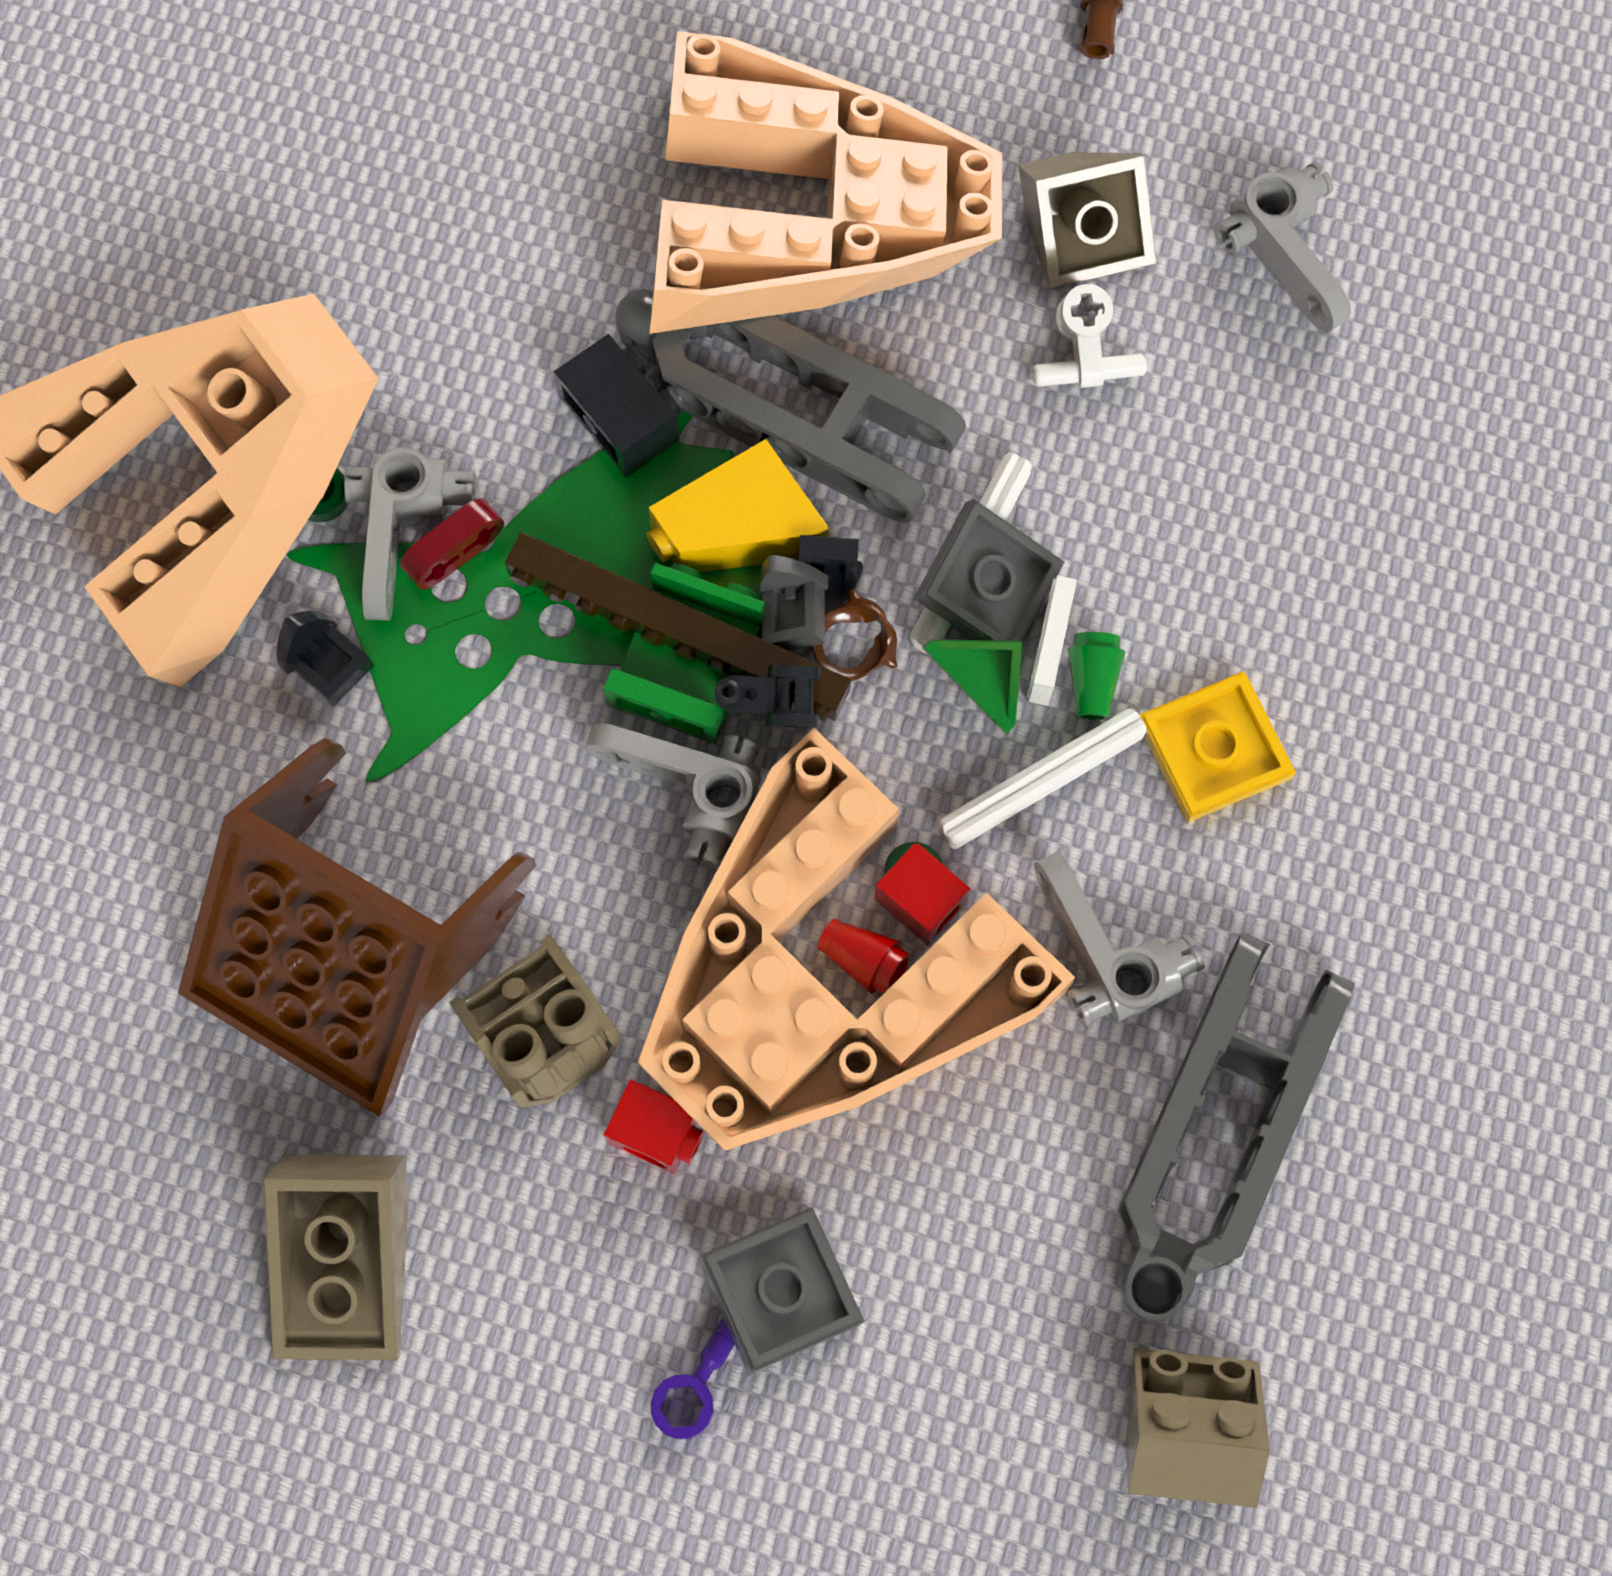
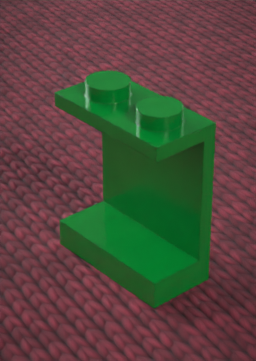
(670, 689)

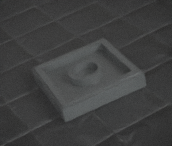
(988, 577)
(780, 1290)

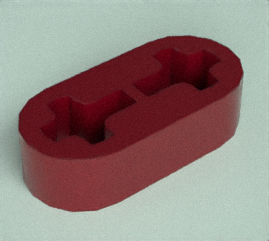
(452, 543)

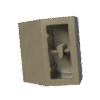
(1196, 1428)

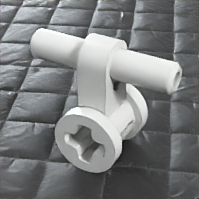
(1088, 366)

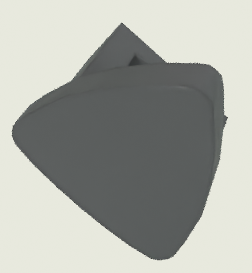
(792, 603)

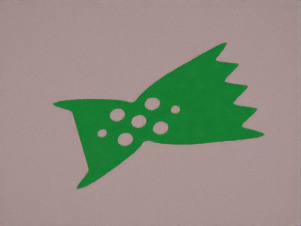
(585, 513)

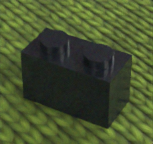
(618, 404)

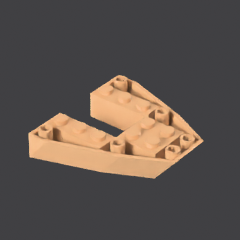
(899, 199)
(268, 406)
(756, 1037)

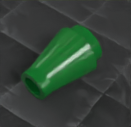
(1095, 671)

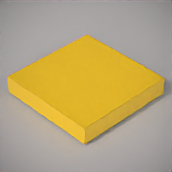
(1216, 747)

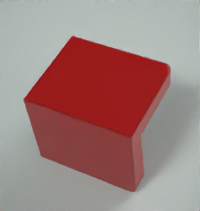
(921, 893)

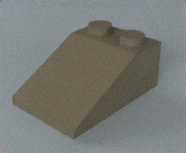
(336, 1255)

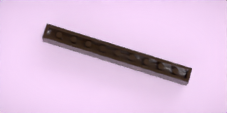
(661, 619)

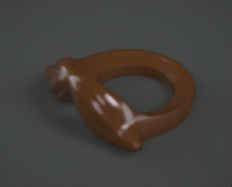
(885, 643)

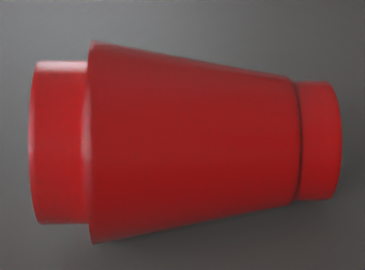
(864, 955)

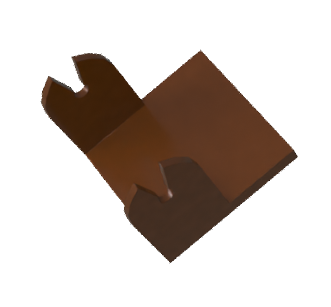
(320, 955)

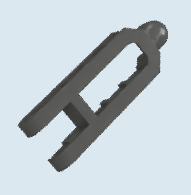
(813, 451)
(1163, 1263)

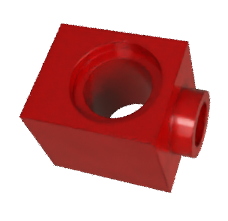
(653, 1128)

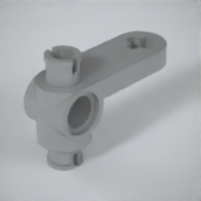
(1278, 244)
(391, 508)
(709, 825)
(1156, 963)

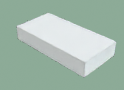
(1051, 640)

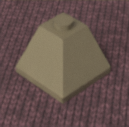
(1088, 214)

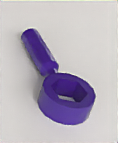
(711, 1358)

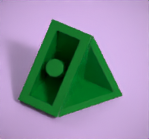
(985, 672)

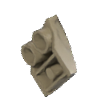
(539, 1026)

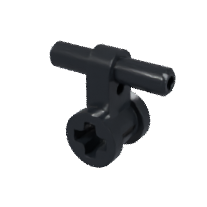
(773, 695)

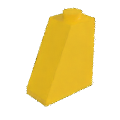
(735, 515)

